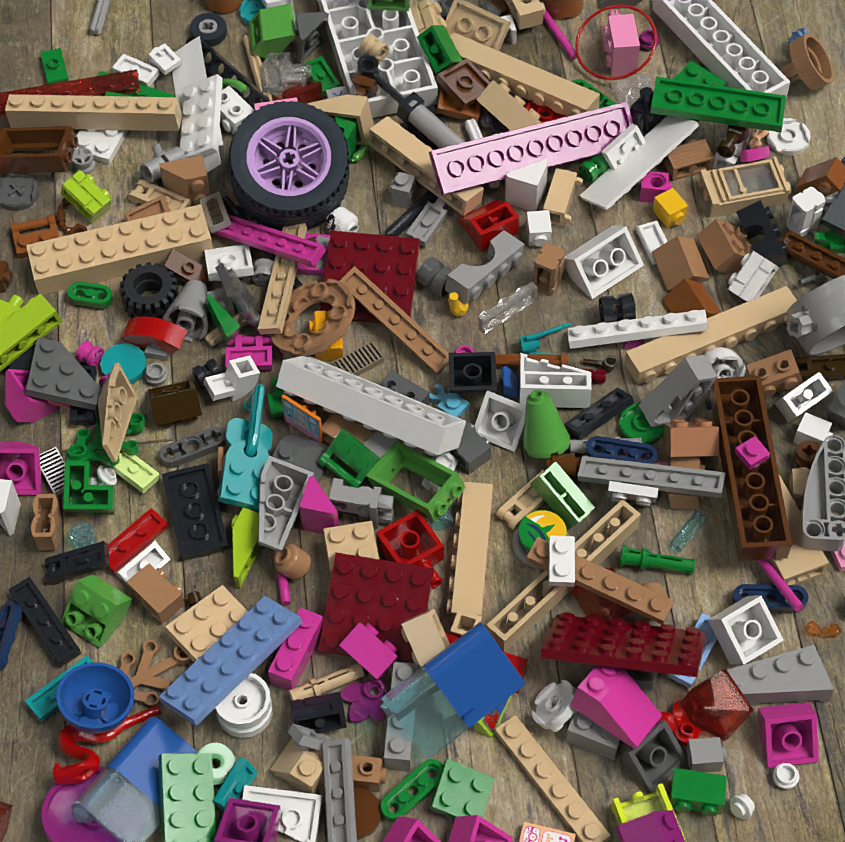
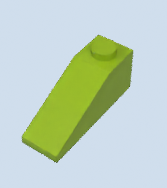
(245, 543)

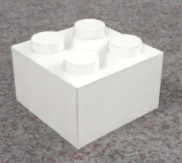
(745, 630)

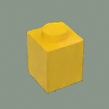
(670, 208)

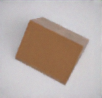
(679, 260)

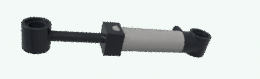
(410, 108)

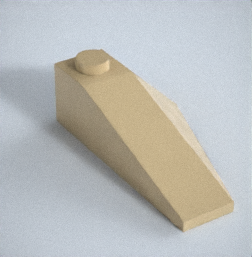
(115, 410)

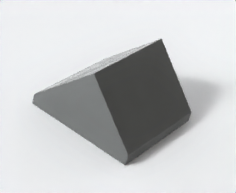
(310, 33)
(655, 757)

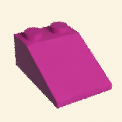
(616, 704)

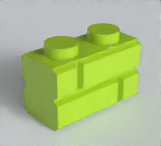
(86, 196)

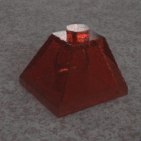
(717, 705)

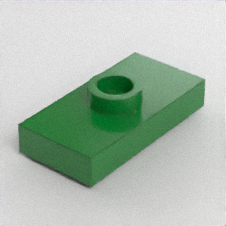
(54, 66)

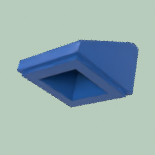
(510, 383)

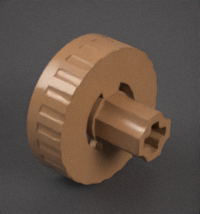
(809, 63)

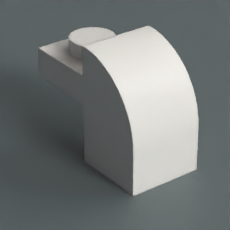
(235, 382)

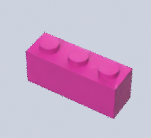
(296, 651)

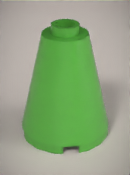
(543, 427)

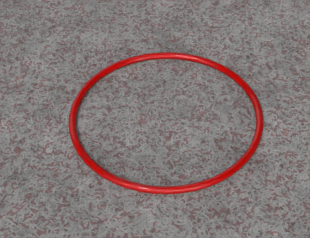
(629, 74)

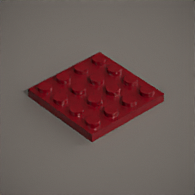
(383, 259)
(375, 594)

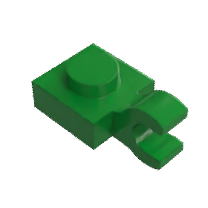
(831, 241)
(275, 400)

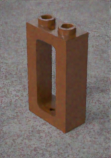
(36, 139)

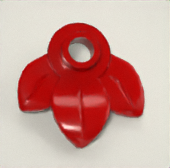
(680, 725)

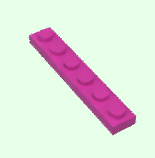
(272, 241)

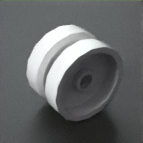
(246, 708)

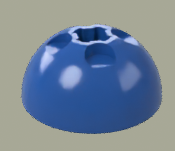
(95, 697)

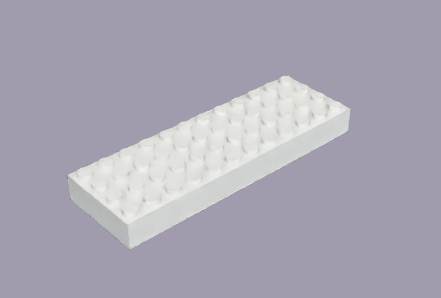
(405, 64)

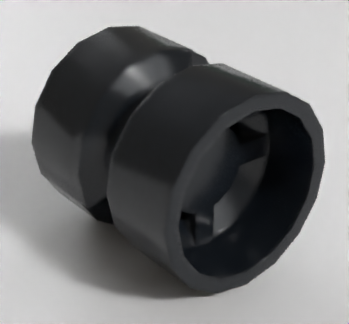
(624, 305)

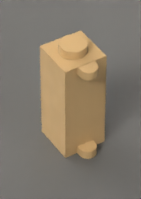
(561, 195)

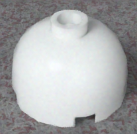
(725, 362)

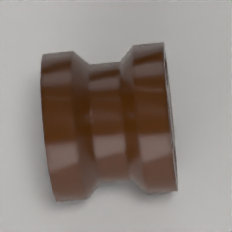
(802, 456)

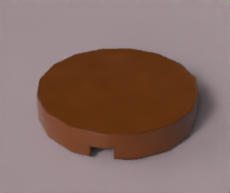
(366, 812)

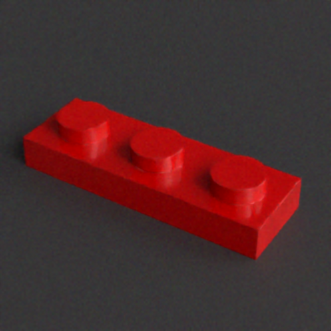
(135, 539)

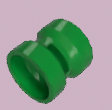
(595, 166)

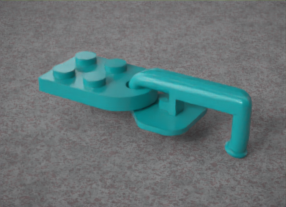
(246, 456)

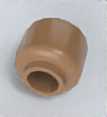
(292, 562)

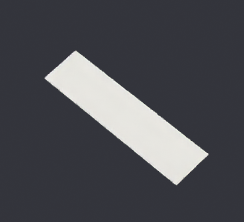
(189, 72)

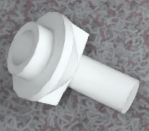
(106, 476)

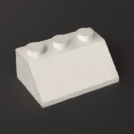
(603, 261)

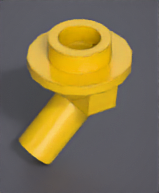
(457, 307)

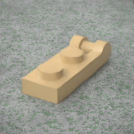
(153, 191)
(524, 501)

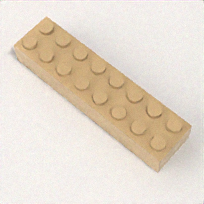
(117, 248)

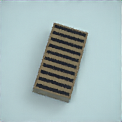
(360, 359)

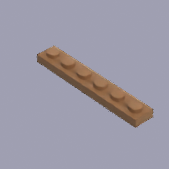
(396, 320)
(608, 585)

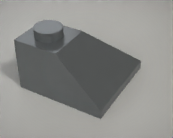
(302, 453)

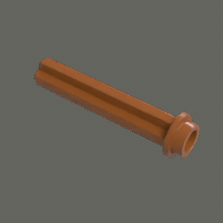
(513, 360)

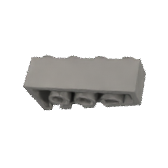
(784, 678)

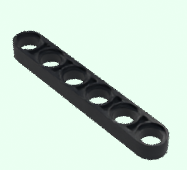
(228, 72)

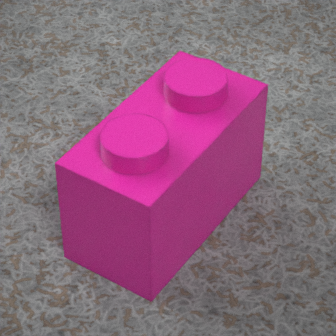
(370, 650)

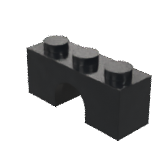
(757, 221)

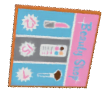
(302, 419)

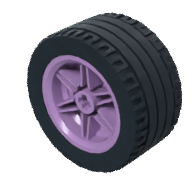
(260, 140)

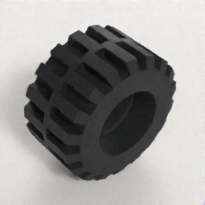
(145, 279)

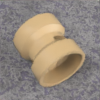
(372, 46)

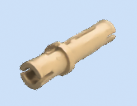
(328, 682)

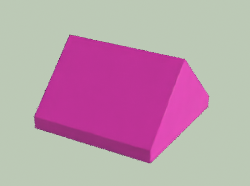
(316, 509)

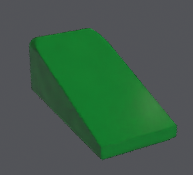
(224, 322)

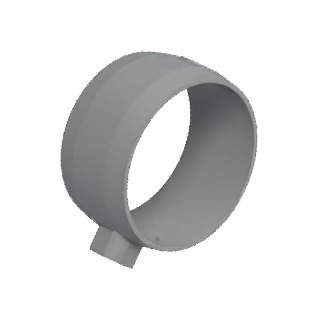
(824, 323)

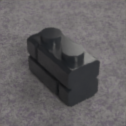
(319, 712)

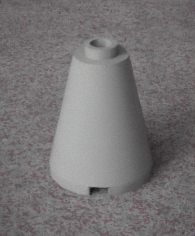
(190, 310)

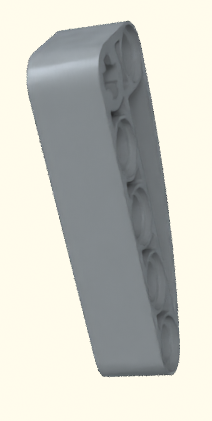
(820, 502)

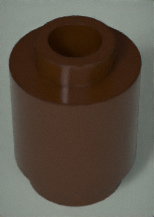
(567, 462)

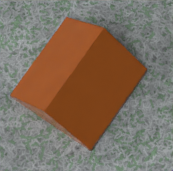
(690, 296)

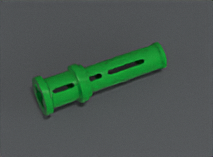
(645, 559)

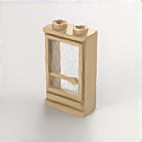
(743, 185)

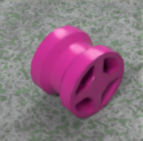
(89, 353)

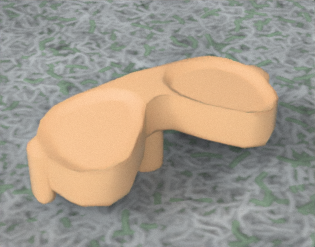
(755, 142)

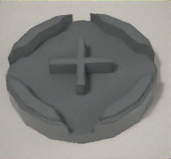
(18, 191)

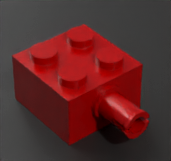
(412, 542)

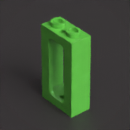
(402, 457)

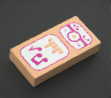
(537, 833)

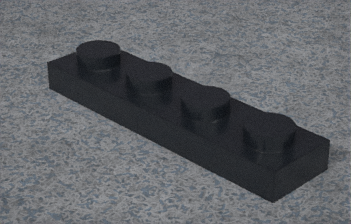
(45, 621)

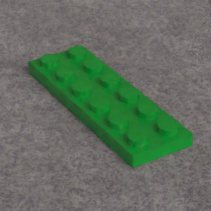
(718, 104)

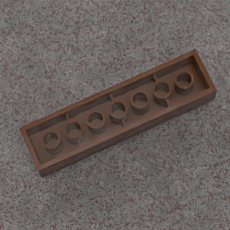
(752, 494)

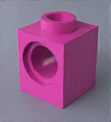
(653, 185)

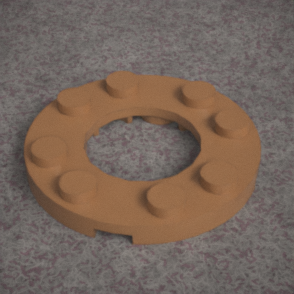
(341, 315)

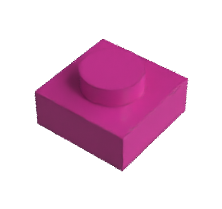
(752, 453)

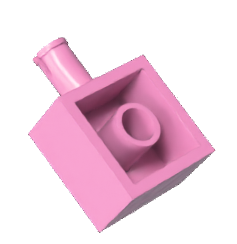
(621, 43)

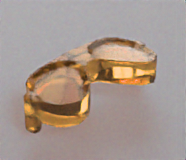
(831, 631)

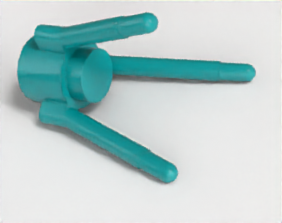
(531, 343)

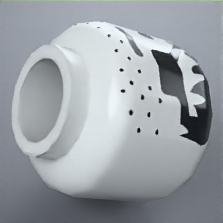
(342, 220)

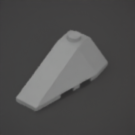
(280, 501)

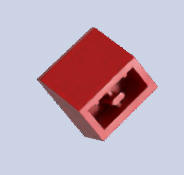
(490, 221)

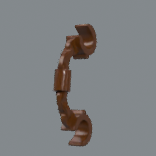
(61, 220)

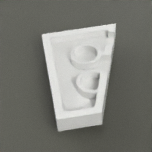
(298, 810)

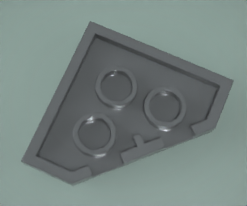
(59, 377)

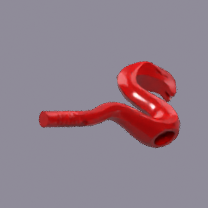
(85, 769)

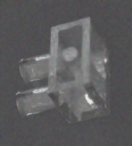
(279, 72)

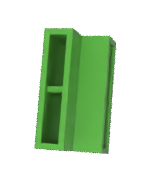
(562, 495)

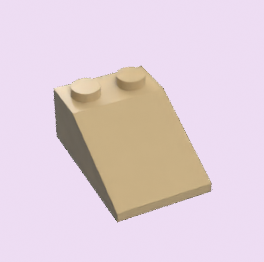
(350, 108)

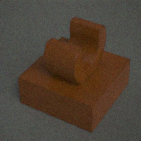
(364, 85)

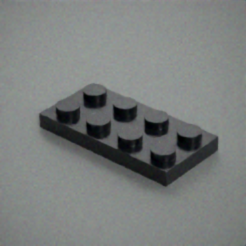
(195, 511)

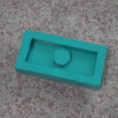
(240, 774)

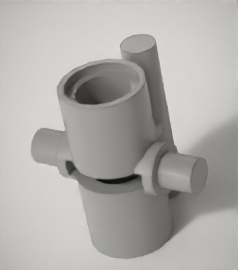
(150, 170)

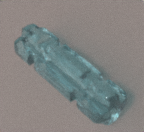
(687, 531)

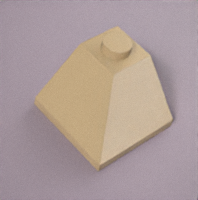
(300, 767)

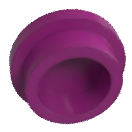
(647, 38)

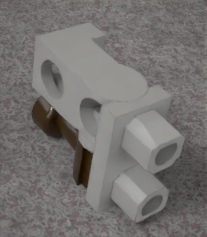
(362, 503)

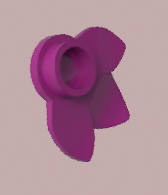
(362, 702)

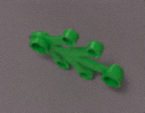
(81, 452)

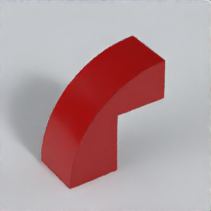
(147, 330)

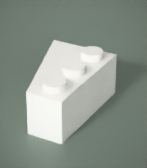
(565, 384)

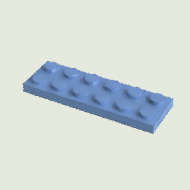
(230, 660)

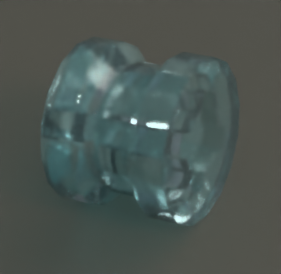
(82, 530)

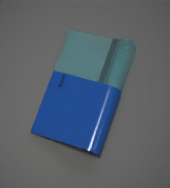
(453, 690)
(128, 789)

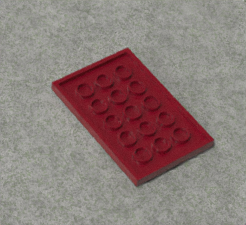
(625, 644)

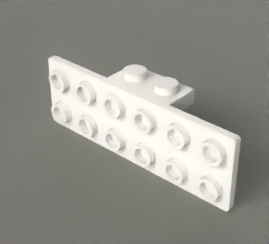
(634, 156)

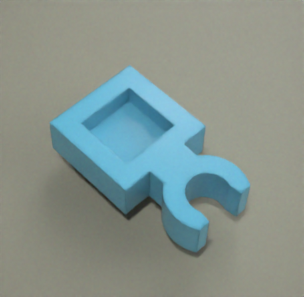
(449, 403)

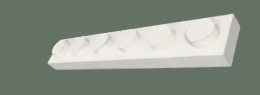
(637, 329)

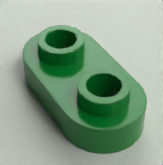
(91, 294)

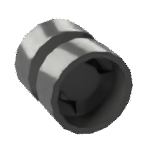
(434, 275)

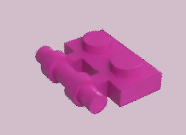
(260, 354)

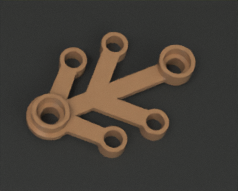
(147, 675)

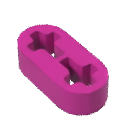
(754, 153)

